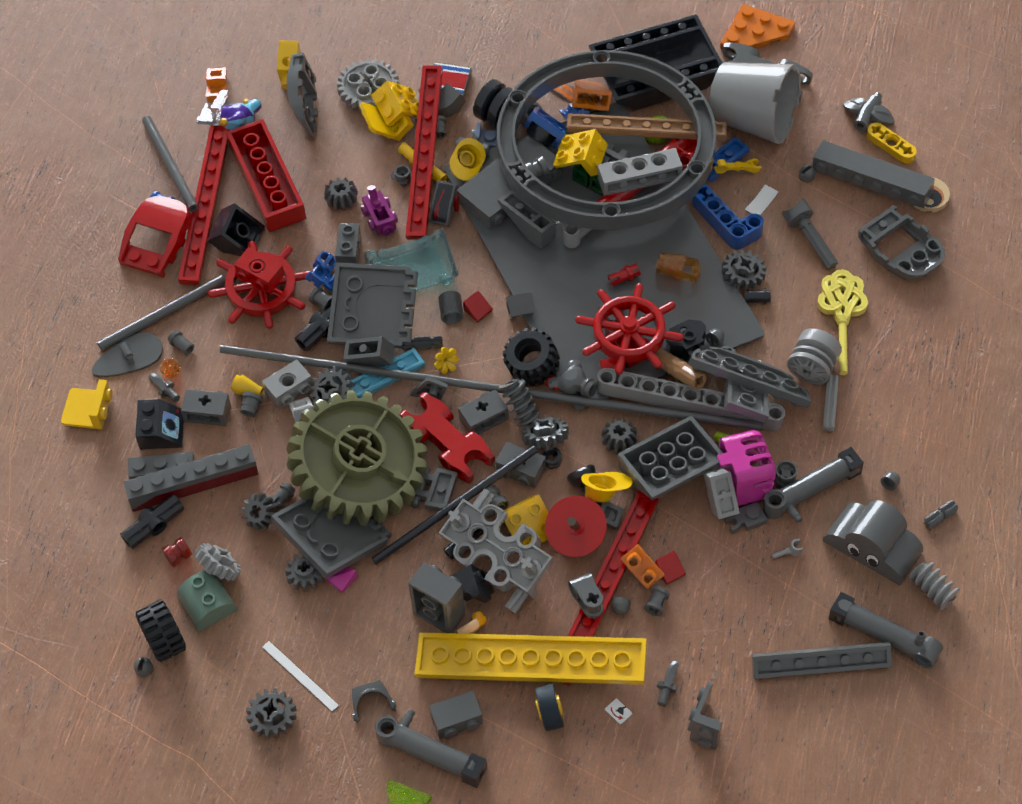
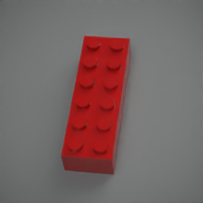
(266, 175)

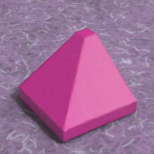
(343, 579)

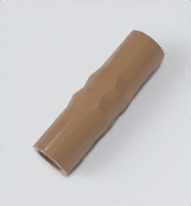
(681, 370)

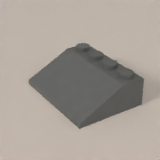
(669, 458)

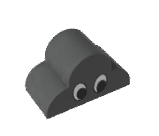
(876, 538)

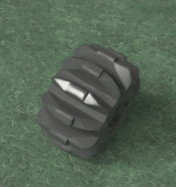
(340, 193)
(619, 435)
(255, 504)

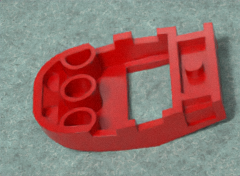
(159, 214)

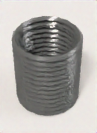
(450, 307)

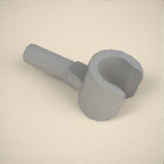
(790, 550)

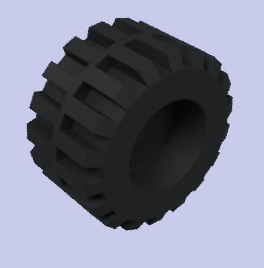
(525, 343)
(160, 630)

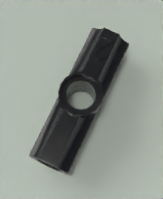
(316, 329)
(152, 521)

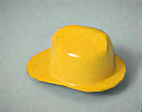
(467, 159)
(603, 486)

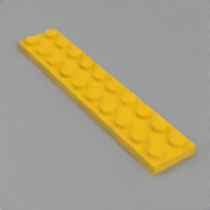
(531, 658)

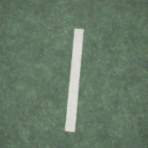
(299, 675)

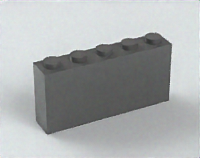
(484, 190)

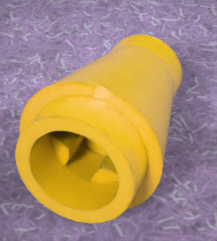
(242, 384)

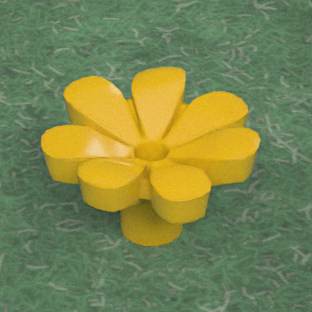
(446, 359)

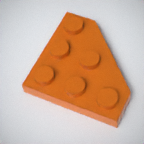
(757, 28)

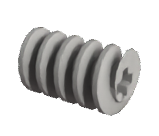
(934, 585)

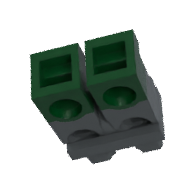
(582, 177)

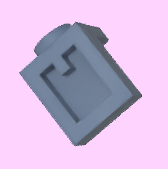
(485, 136)

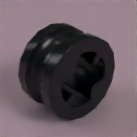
(556, 453)

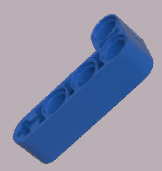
(733, 231)

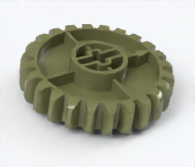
(356, 457)

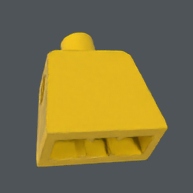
(285, 52)

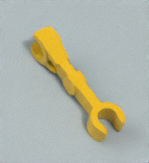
(737, 166)

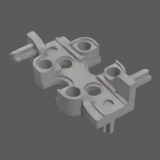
(523, 574)

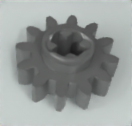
(297, 576)

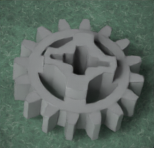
(218, 561)

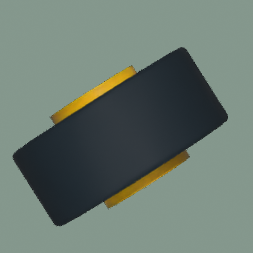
(549, 707)

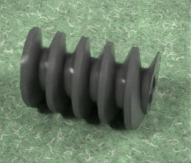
(520, 401)

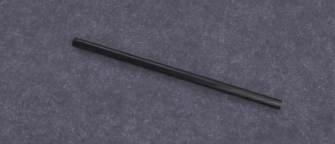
(453, 505)

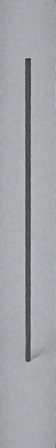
(636, 408)

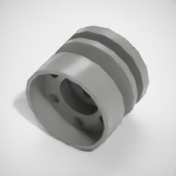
(814, 356)

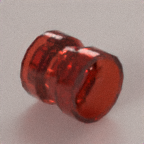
(176, 551)

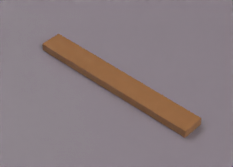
(638, 126)

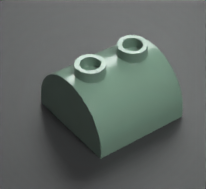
(205, 600)

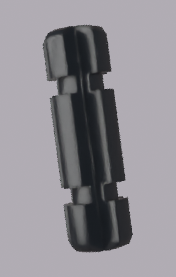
(425, 342)

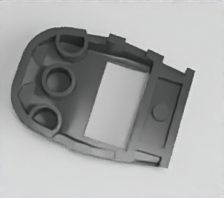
(302, 105)
(913, 262)

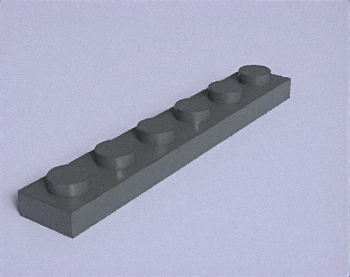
(821, 660)

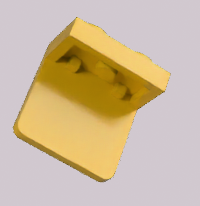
(395, 102)
(378, 126)
(582, 148)
(87, 407)

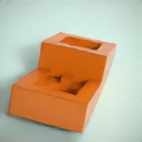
(216, 81)

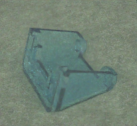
(426, 256)

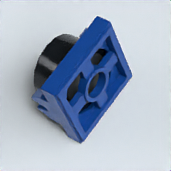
(545, 128)

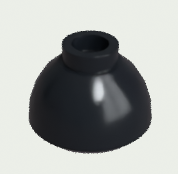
(575, 477)

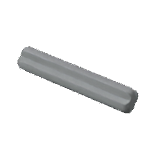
(830, 403)

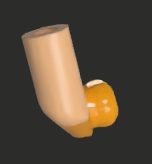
(478, 621)

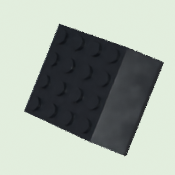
(676, 43)

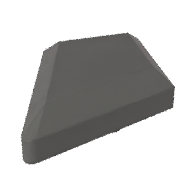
(431, 386)

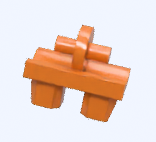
(642, 566)

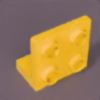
(528, 512)

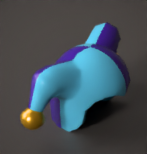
(239, 113)

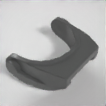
(373, 687)

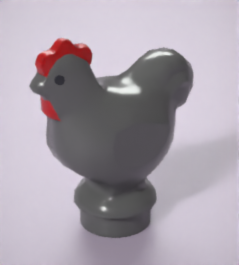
(573, 381)

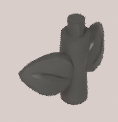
(868, 110)

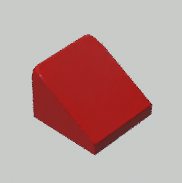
(477, 306)
(671, 567)

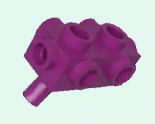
(378, 210)

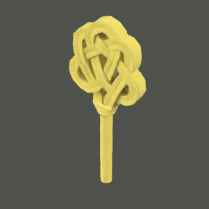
(837, 301)

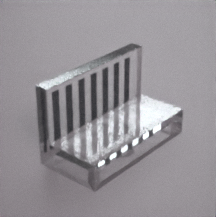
(212, 111)

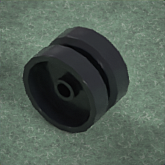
(490, 101)

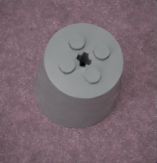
(756, 98)

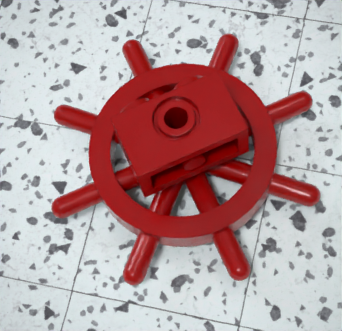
(263, 274)
(624, 338)

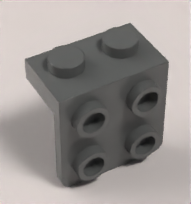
(704, 729)

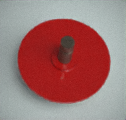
(575, 526)

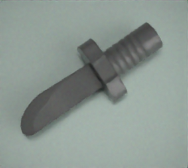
(166, 388)
(667, 685)

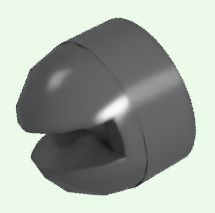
(809, 174)
(715, 337)
(890, 480)
(621, 605)
(147, 667)

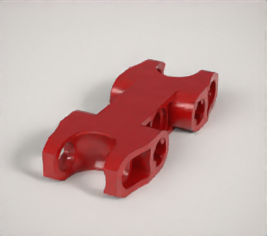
(456, 447)

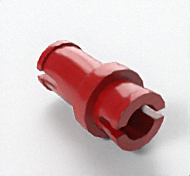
(624, 274)

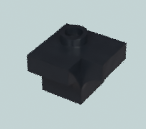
(474, 584)

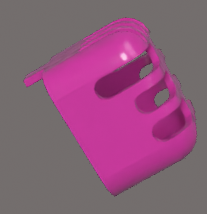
(747, 480)

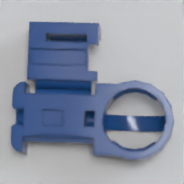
(321, 271)

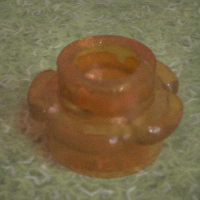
(170, 371)

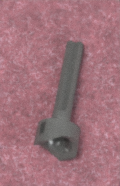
(800, 217)

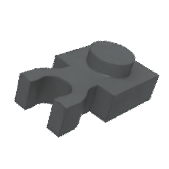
(749, 517)

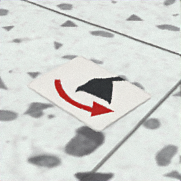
(618, 711)

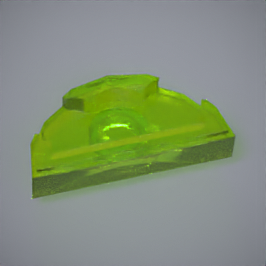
(403, 794)

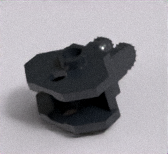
(693, 339)

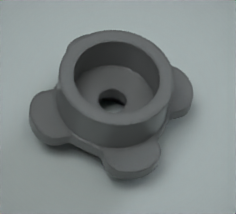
(399, 171)

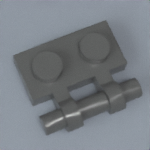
(440, 490)

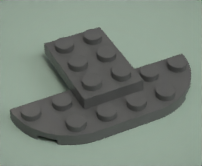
(749, 382)

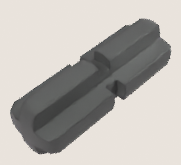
(938, 515)

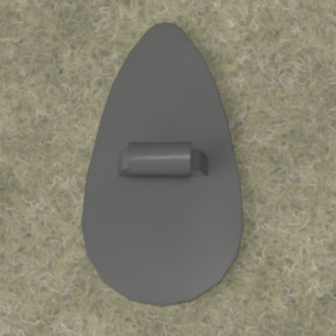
(129, 355)

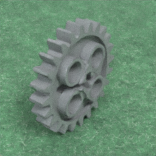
(355, 90)

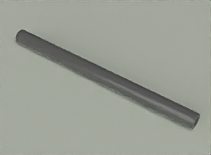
(170, 164)
(161, 313)

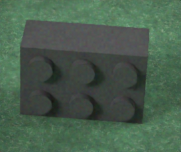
(437, 598)

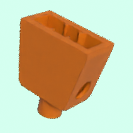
(587, 95)

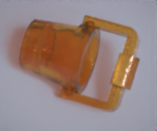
(673, 265)

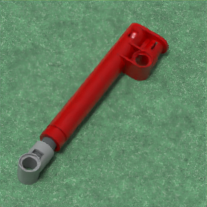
(685, 149)

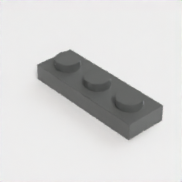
(145, 465)

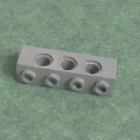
(639, 171)

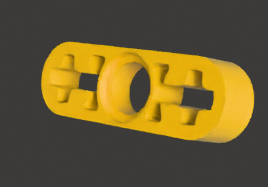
(887, 135)

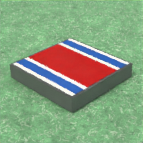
(455, 76)

